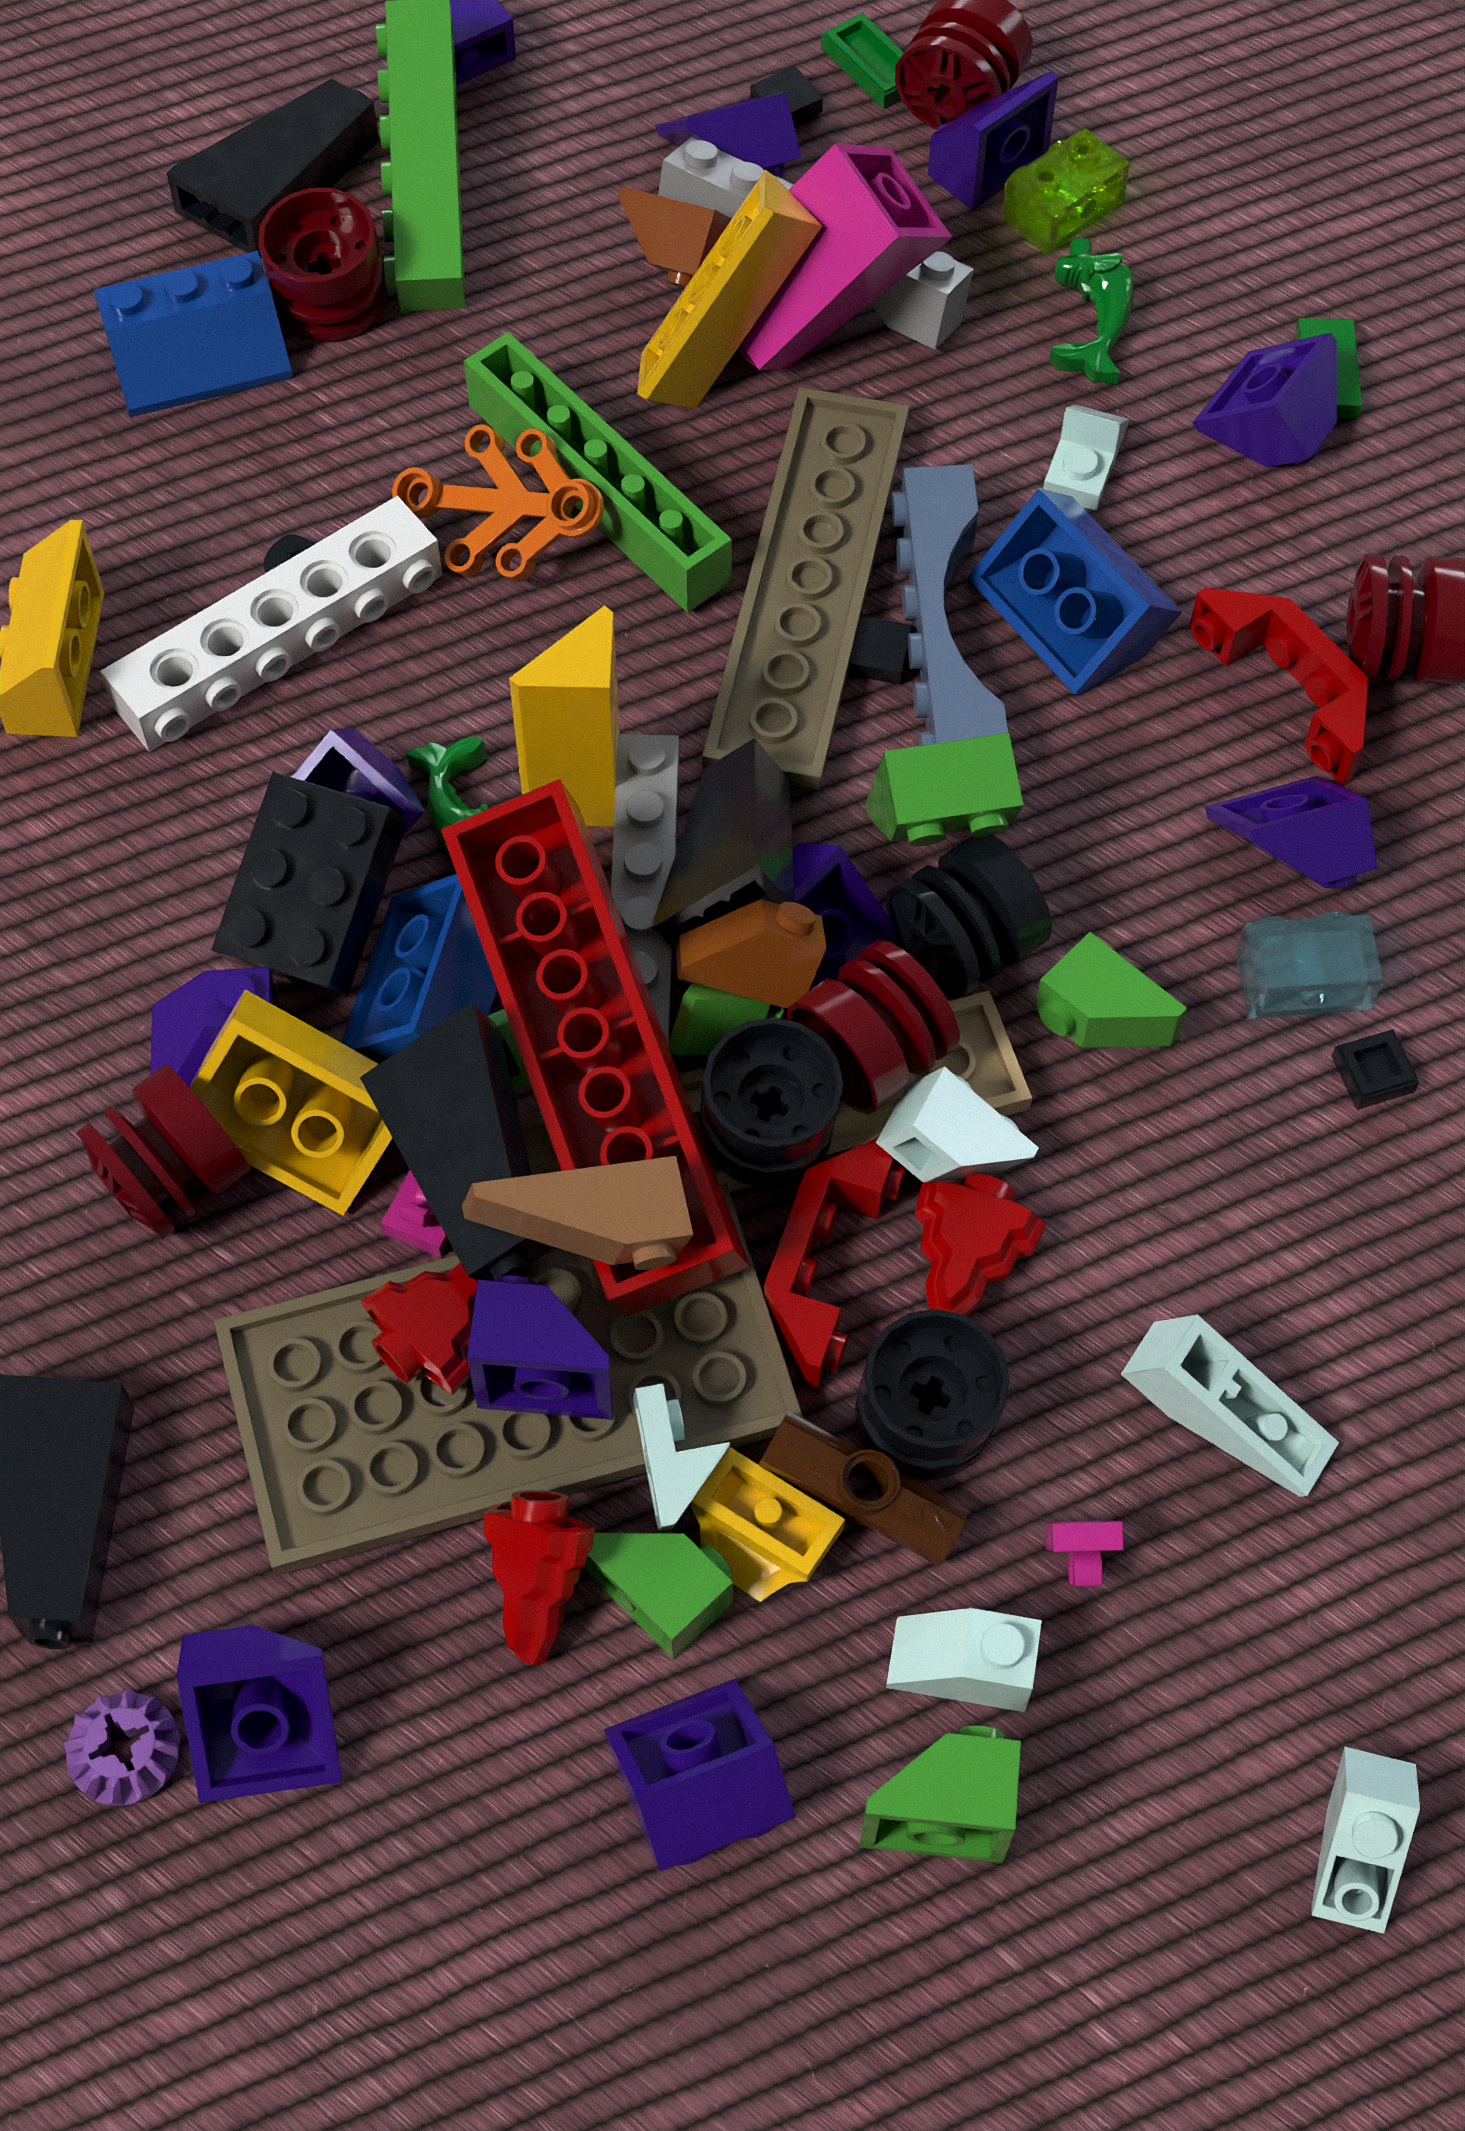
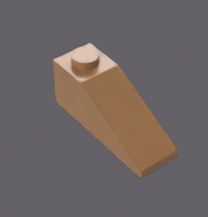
(596, 1212)

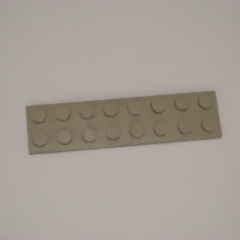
(808, 583)

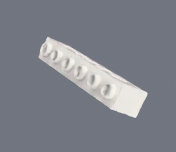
(272, 623)

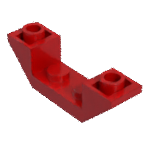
(1239, 622)
(807, 1327)

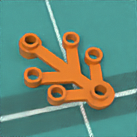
(507, 504)

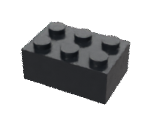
(309, 884)

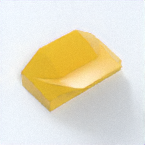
(762, 1526)

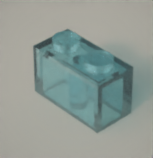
(1308, 965)

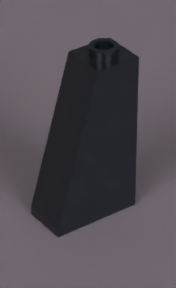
(284, 152)
(732, 844)
(455, 1127)
(59, 1500)

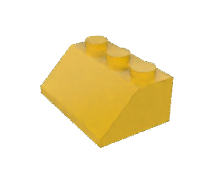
(50, 635)
(293, 1102)

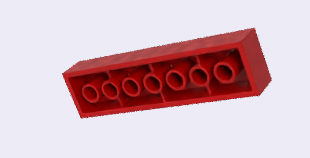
(587, 1022)

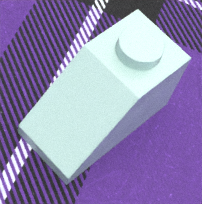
(966, 1657)

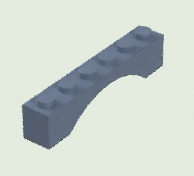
(939, 530)

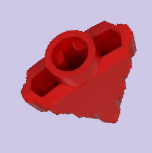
(972, 1238)
(425, 1326)
(536, 1565)

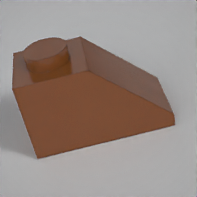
(672, 232)
(755, 952)

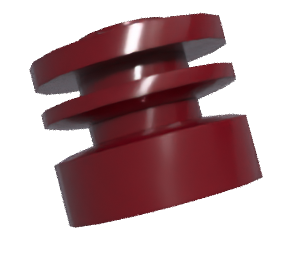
(962, 58)
(323, 264)
(1403, 618)
(880, 1023)
(163, 1151)

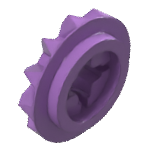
(153, 1755)

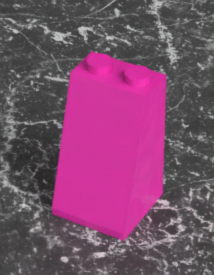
(869, 239)

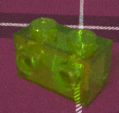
(1065, 190)

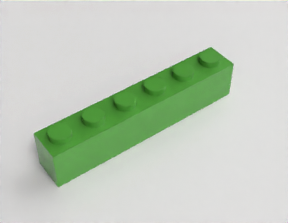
(424, 155)
(641, 507)

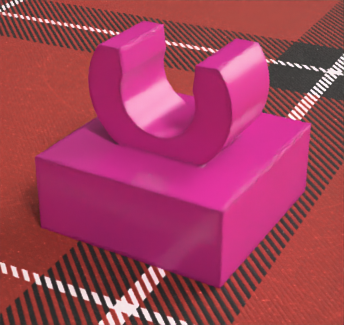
(413, 1220)
(1083, 1543)

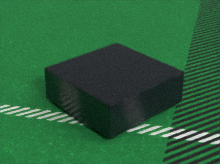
(801, 95)
(879, 650)
(1375, 1069)

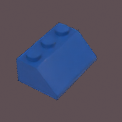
(193, 333)
(1072, 592)
(419, 971)

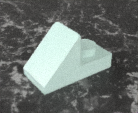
(1085, 454)
(671, 1475)

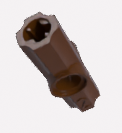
(904, 1507)

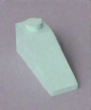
(1229, 1402)

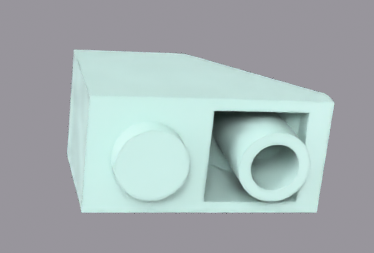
(951, 1132)
(1365, 1839)

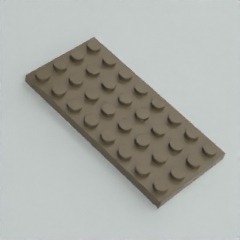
(364, 1460)

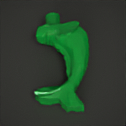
(1110, 288)
(443, 766)

